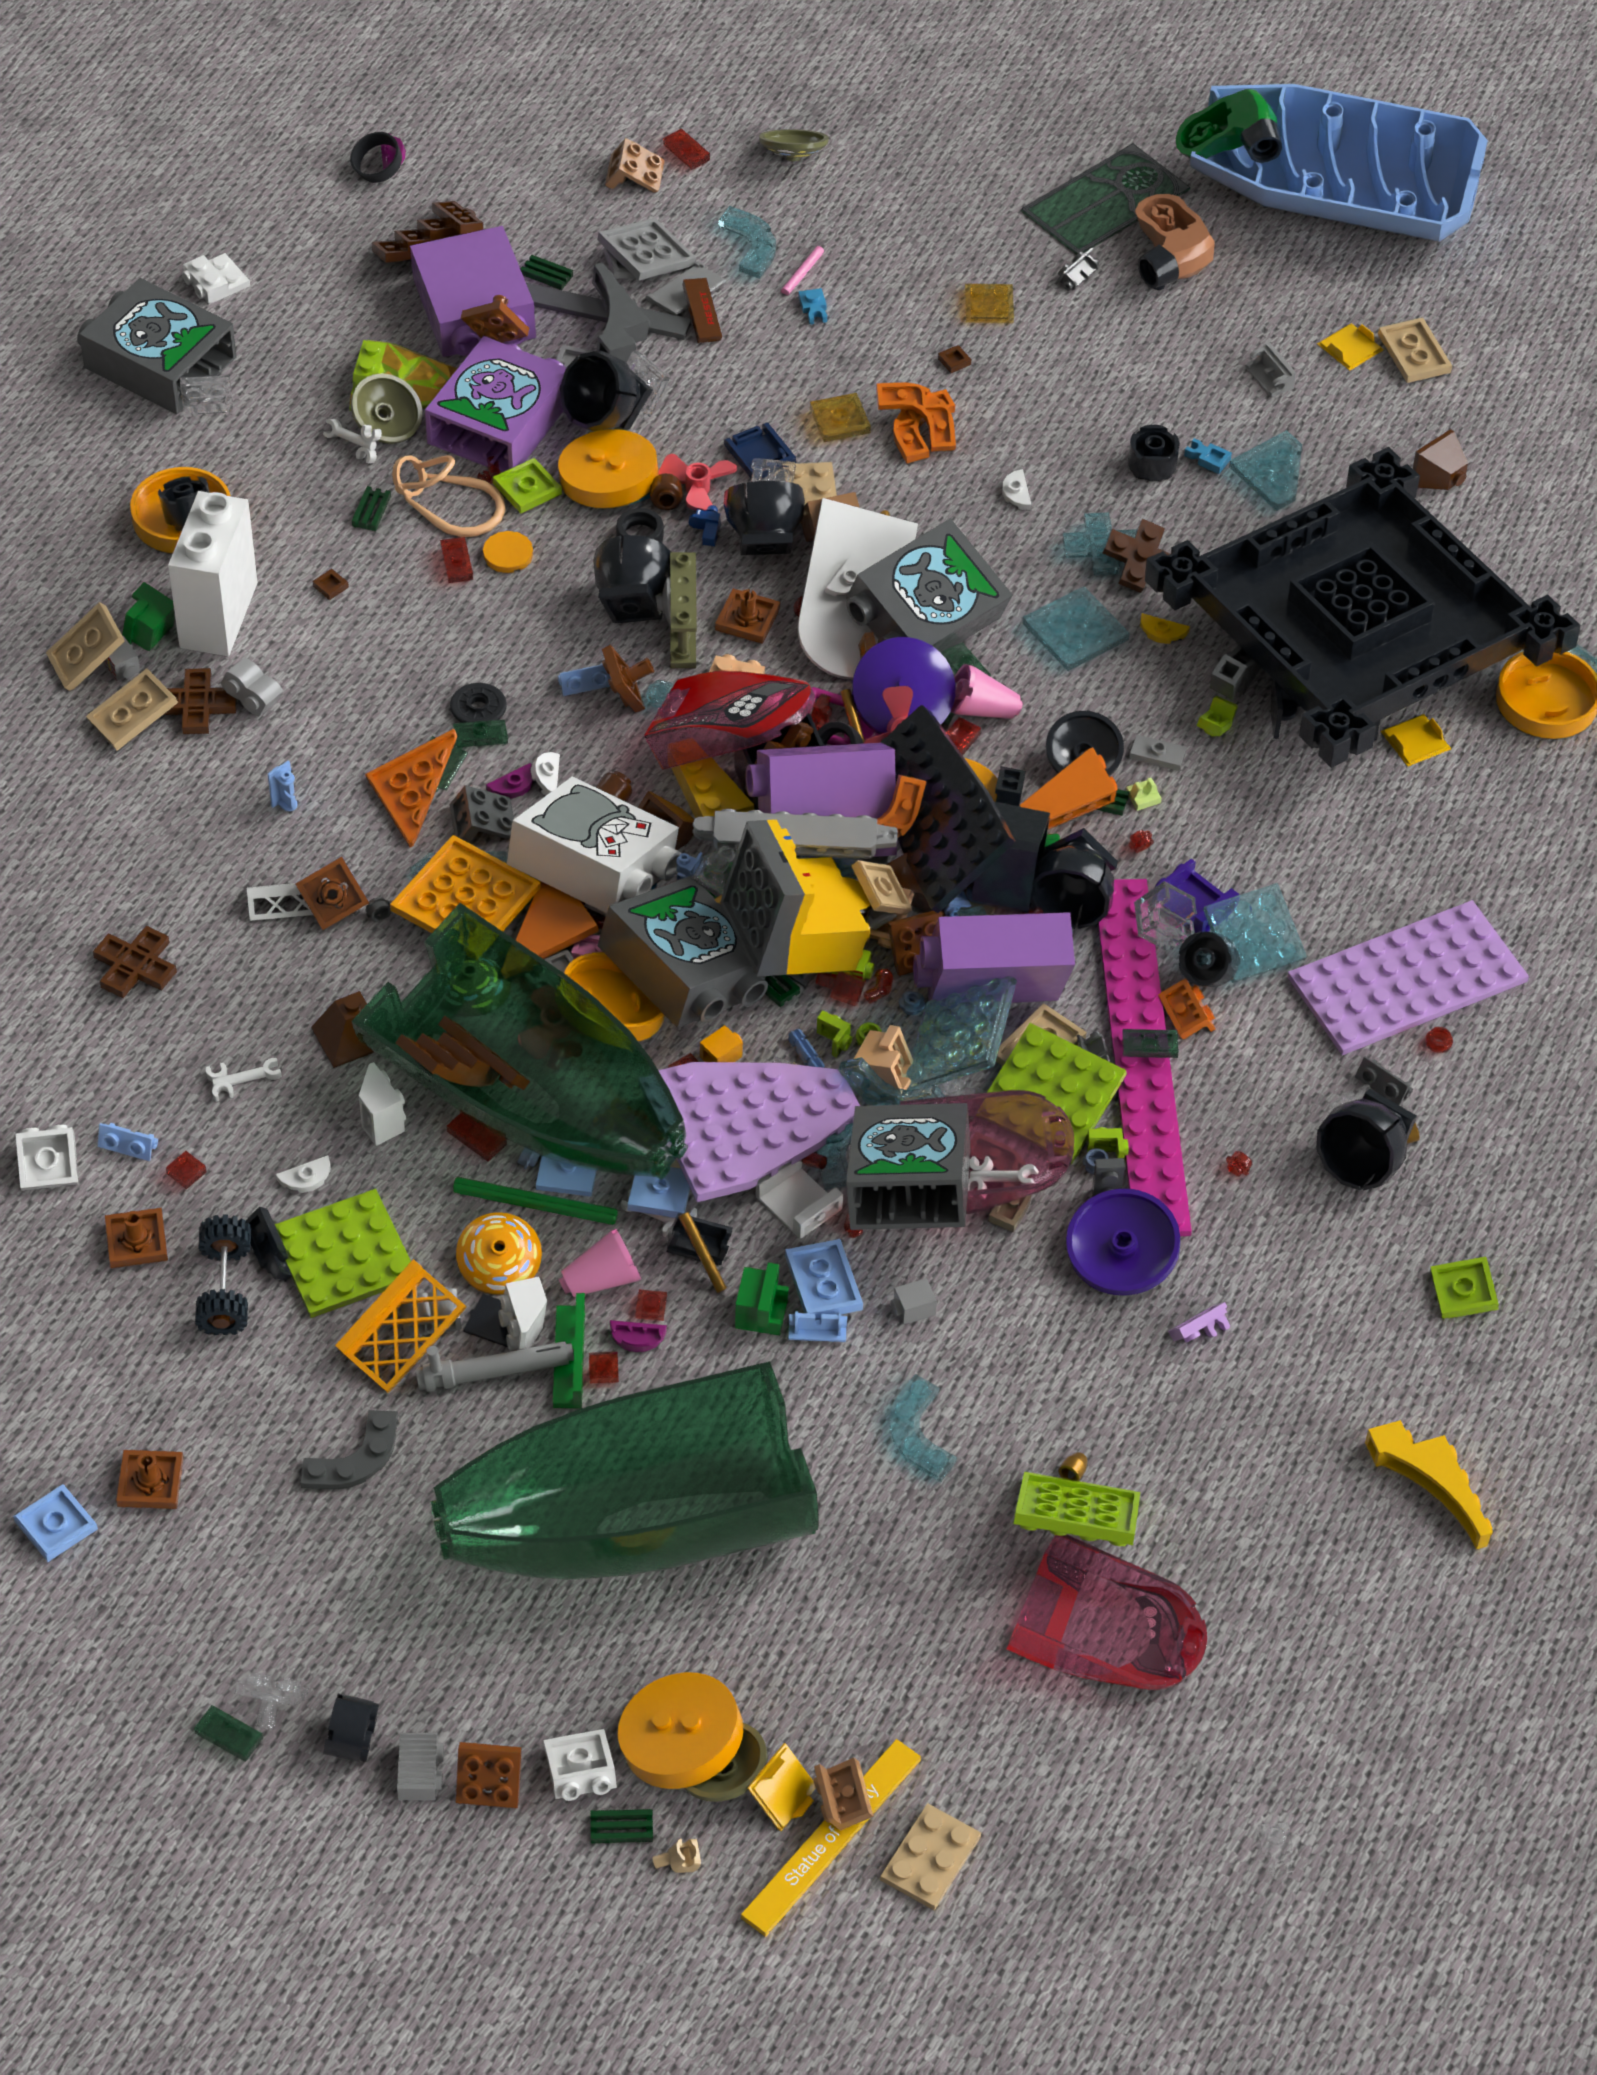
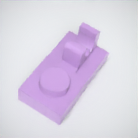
(1206, 1319)

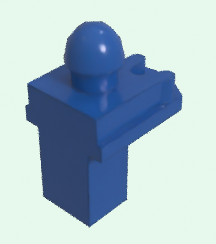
(708, 521)

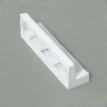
(275, 891)

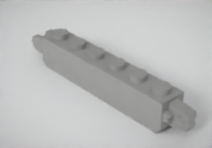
(811, 833)

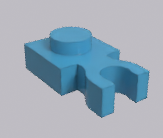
(814, 304)
(1209, 457)

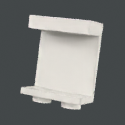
(798, 1199)

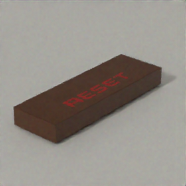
(702, 310)

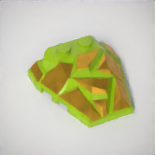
(421, 372)

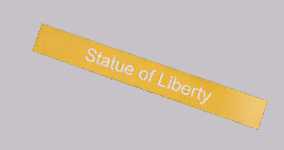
(826, 1843)

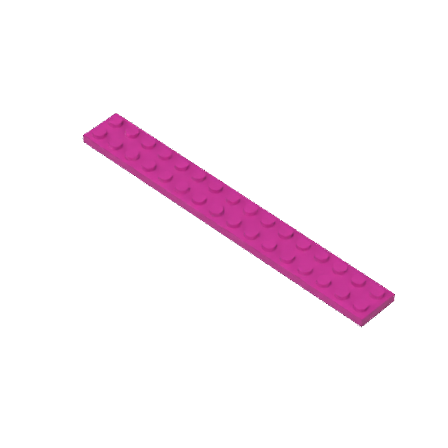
(1147, 1090)

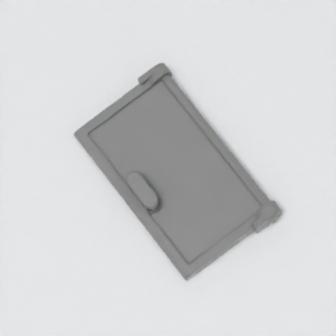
(672, 296)

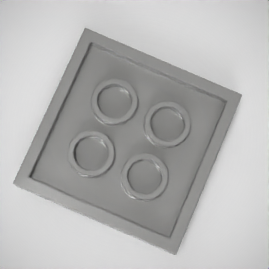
(646, 249)

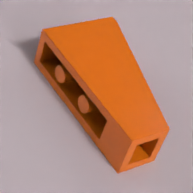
(1075, 790)

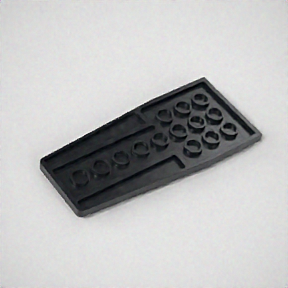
(957, 821)

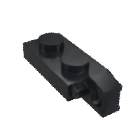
(268, 1244)

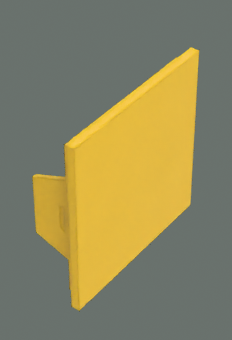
(1351, 345)
(1416, 739)
(783, 1788)

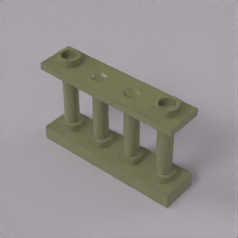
(683, 609)

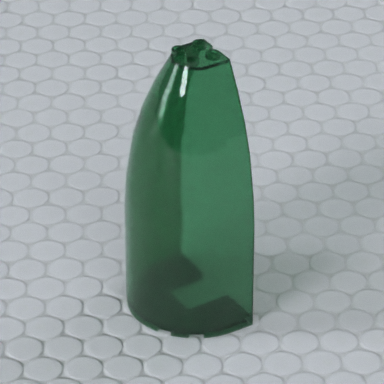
(591, 1082)
(634, 1484)

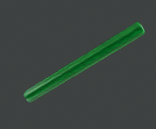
(535, 1200)

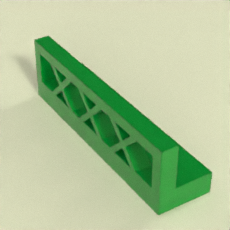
(569, 1378)

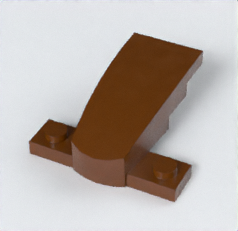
(453, 221)
(461, 1058)

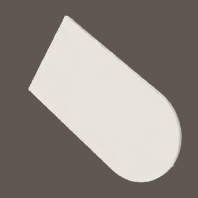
(824, 623)

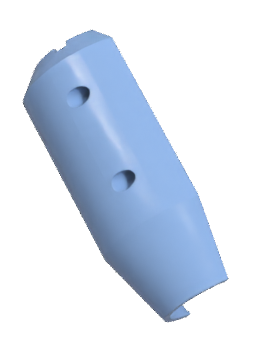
(1358, 162)

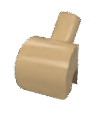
(681, 1857)

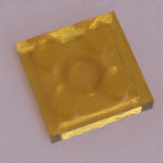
(989, 303)
(840, 417)

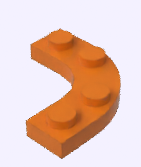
(922, 401)
(907, 433)
(904, 804)

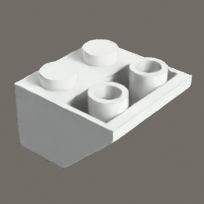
(380, 1106)
(523, 1312)

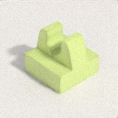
(1144, 794)

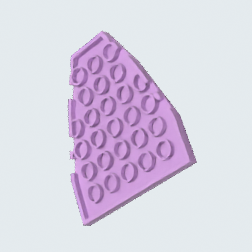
(753, 1119)

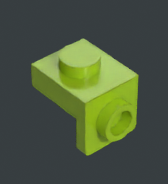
(1218, 717)
(836, 1030)
(1108, 1140)

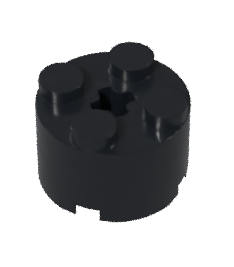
(1153, 453)
(178, 499)
(1223, 959)
(351, 1728)

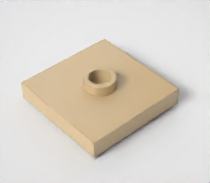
(882, 887)

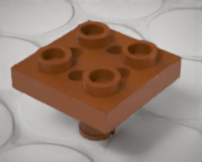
(495, 321)
(749, 610)
(624, 678)
(332, 893)
(907, 934)
(137, 1230)
(150, 1469)
(489, 1765)

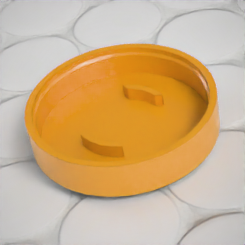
(608, 468)
(147, 510)
(1548, 699)
(617, 993)
(680, 1730)

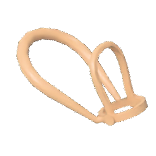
(401, 488)

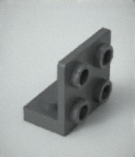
(481, 811)

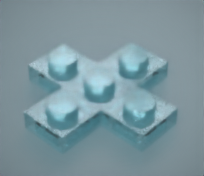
(1093, 542)

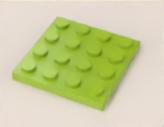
(1063, 1074)
(343, 1252)
(1077, 1509)

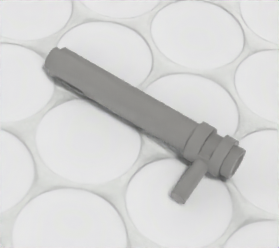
(449, 1373)

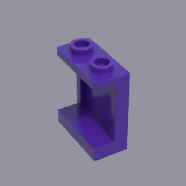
(1205, 894)

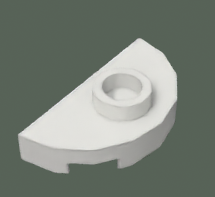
(1016, 490)
(845, 577)
(545, 771)
(306, 1176)

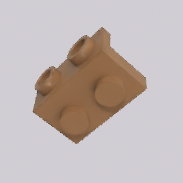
(843, 1794)

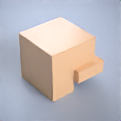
(887, 1056)

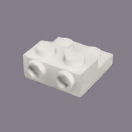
(214, 277)
(46, 1157)
(580, 1764)

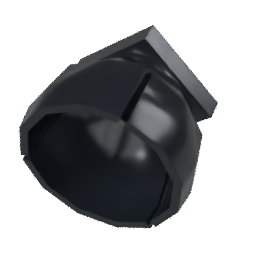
(602, 392)
(766, 516)
(631, 587)
(1074, 874)
(1365, 1141)

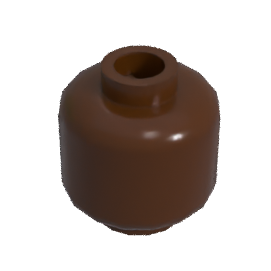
(666, 492)
(616, 785)

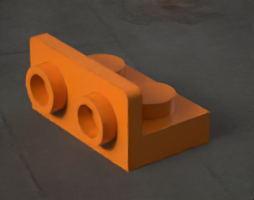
(1186, 1009)

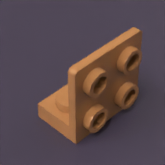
(635, 163)

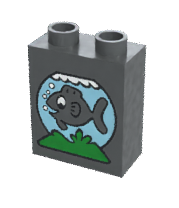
(154, 340)
(929, 591)
(681, 952)
(909, 1166)

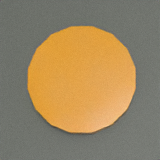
(507, 551)

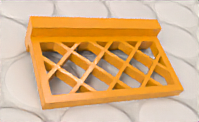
(383, 1308)

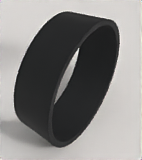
(368, 142)

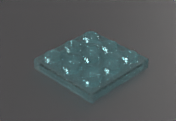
(1075, 628)
(1259, 929)

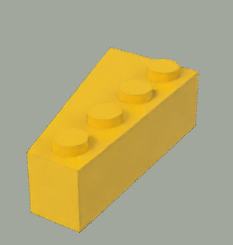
(710, 788)

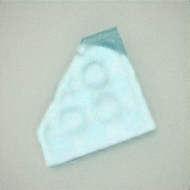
(1272, 469)

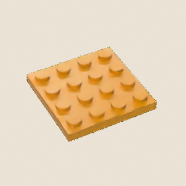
(466, 877)

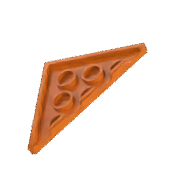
(410, 782)
(554, 922)

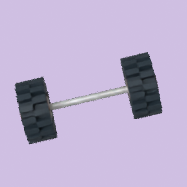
(223, 1310)

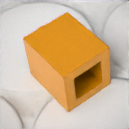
(721, 1046)

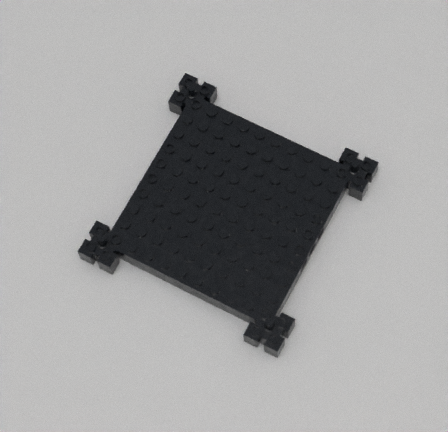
(1361, 605)

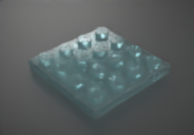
(961, 1033)

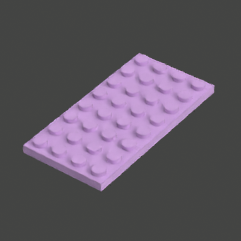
(1407, 977)

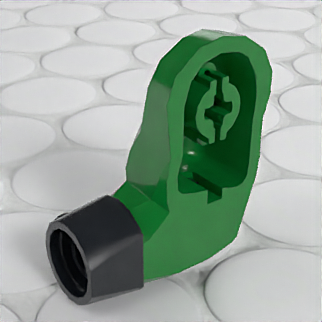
(1229, 124)

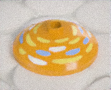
(492, 1269)

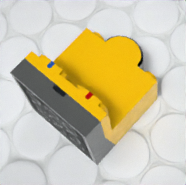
(793, 910)

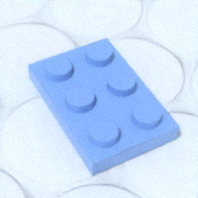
(824, 1278)

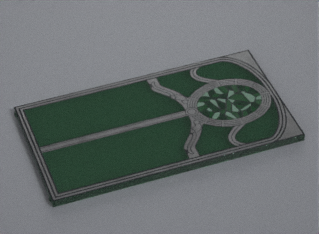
(1102, 199)

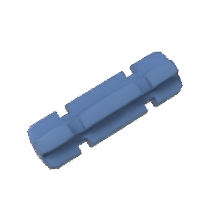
(804, 1049)

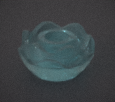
(657, 692)

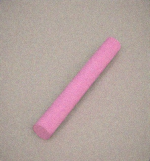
(802, 270)

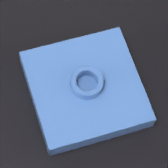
(564, 1178)
(658, 1196)
(55, 1522)

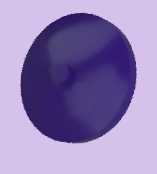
(902, 663)
(1123, 1242)

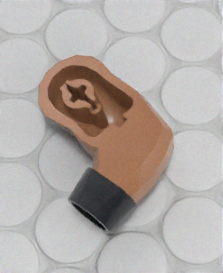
(1178, 238)

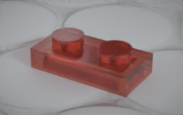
(686, 149)
(456, 560)
(963, 734)
(476, 1137)

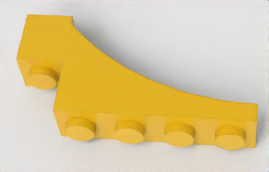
(1434, 1468)

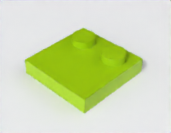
(527, 485)
(1464, 1287)

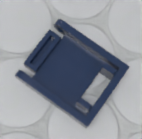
(753, 444)

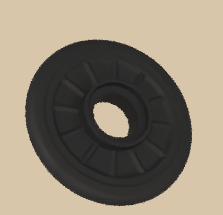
(491, 696)

